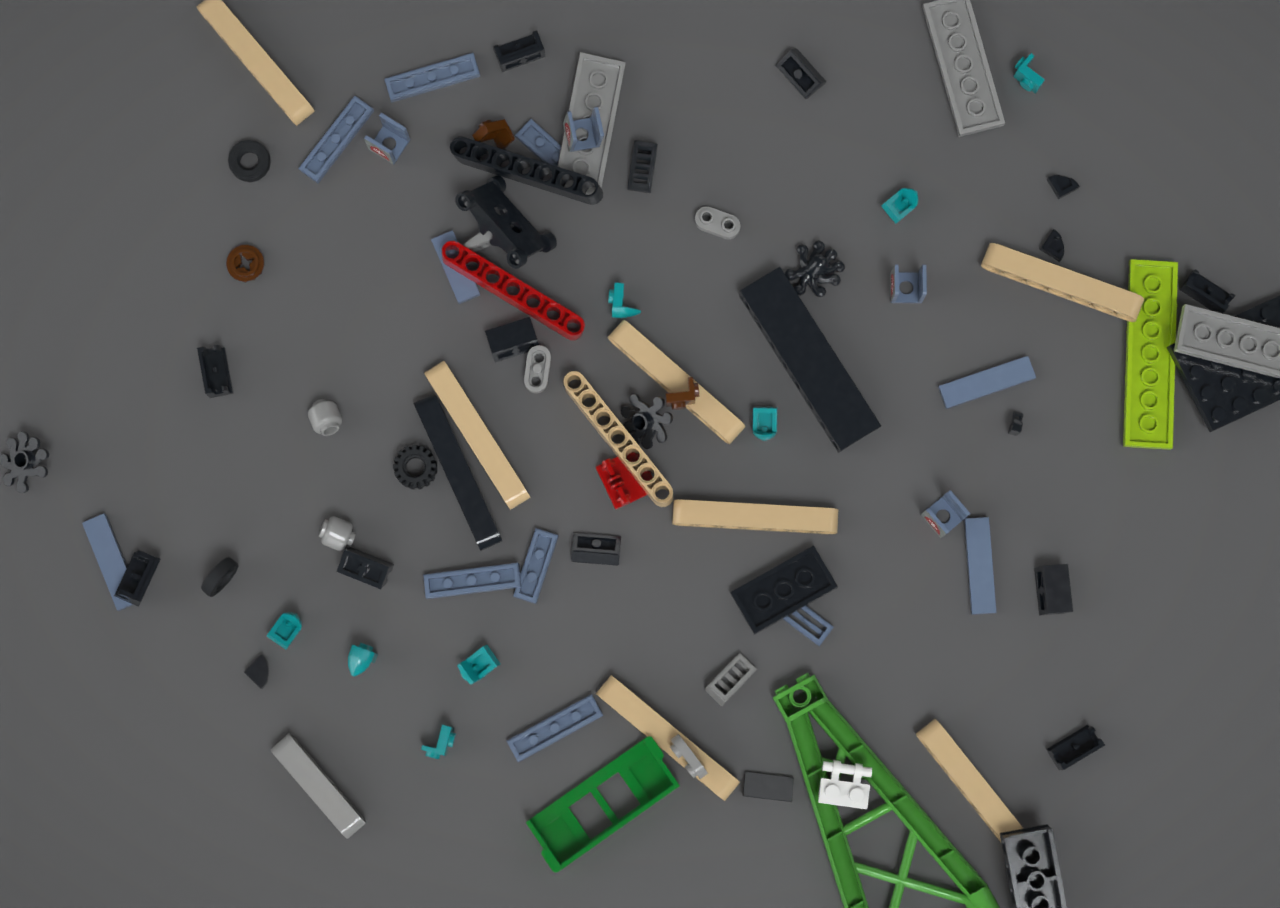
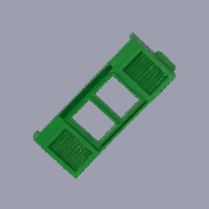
(561, 832)

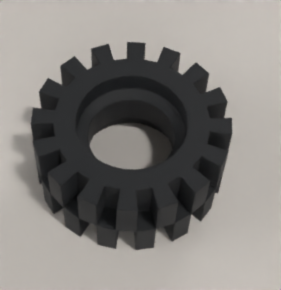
(415, 481)

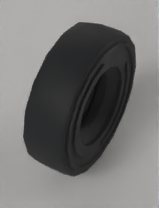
(257, 172)
(219, 576)

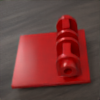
(619, 481)

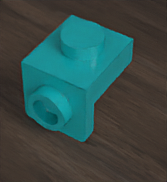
(1026, 76)
(478, 665)
(445, 740)

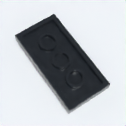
(784, 590)

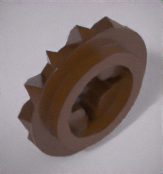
(234, 262)

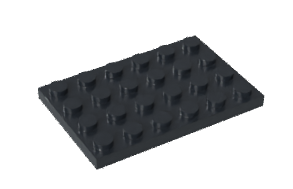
(1226, 391)

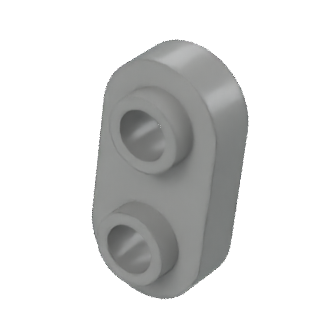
(717, 222)
(537, 370)
(694, 766)

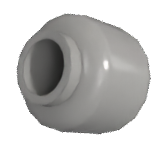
(325, 417)
(336, 533)

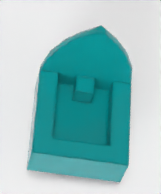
(901, 204)
(616, 298)
(765, 422)
(285, 629)
(360, 658)

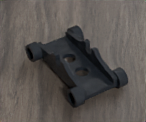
(517, 242)

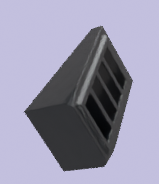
(646, 147)

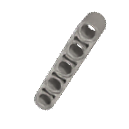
(318, 786)

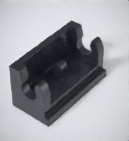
(519, 52)
(1207, 292)
(511, 339)
(215, 371)
(364, 567)
(137, 577)
(1053, 589)
(1075, 747)

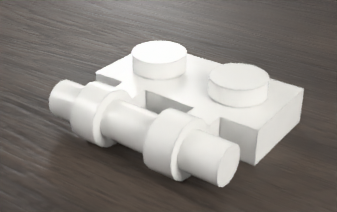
(841, 792)

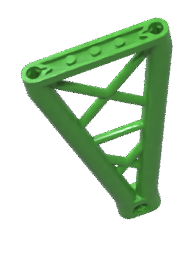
(896, 798)

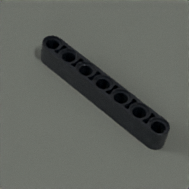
(534, 177)
(458, 472)

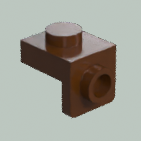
(497, 131)
(681, 399)

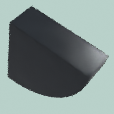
(1062, 185)
(1054, 246)
(1016, 423)
(259, 672)

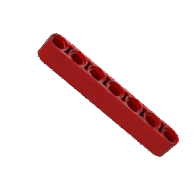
(506, 280)

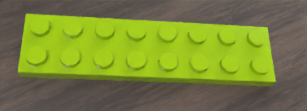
(1148, 361)

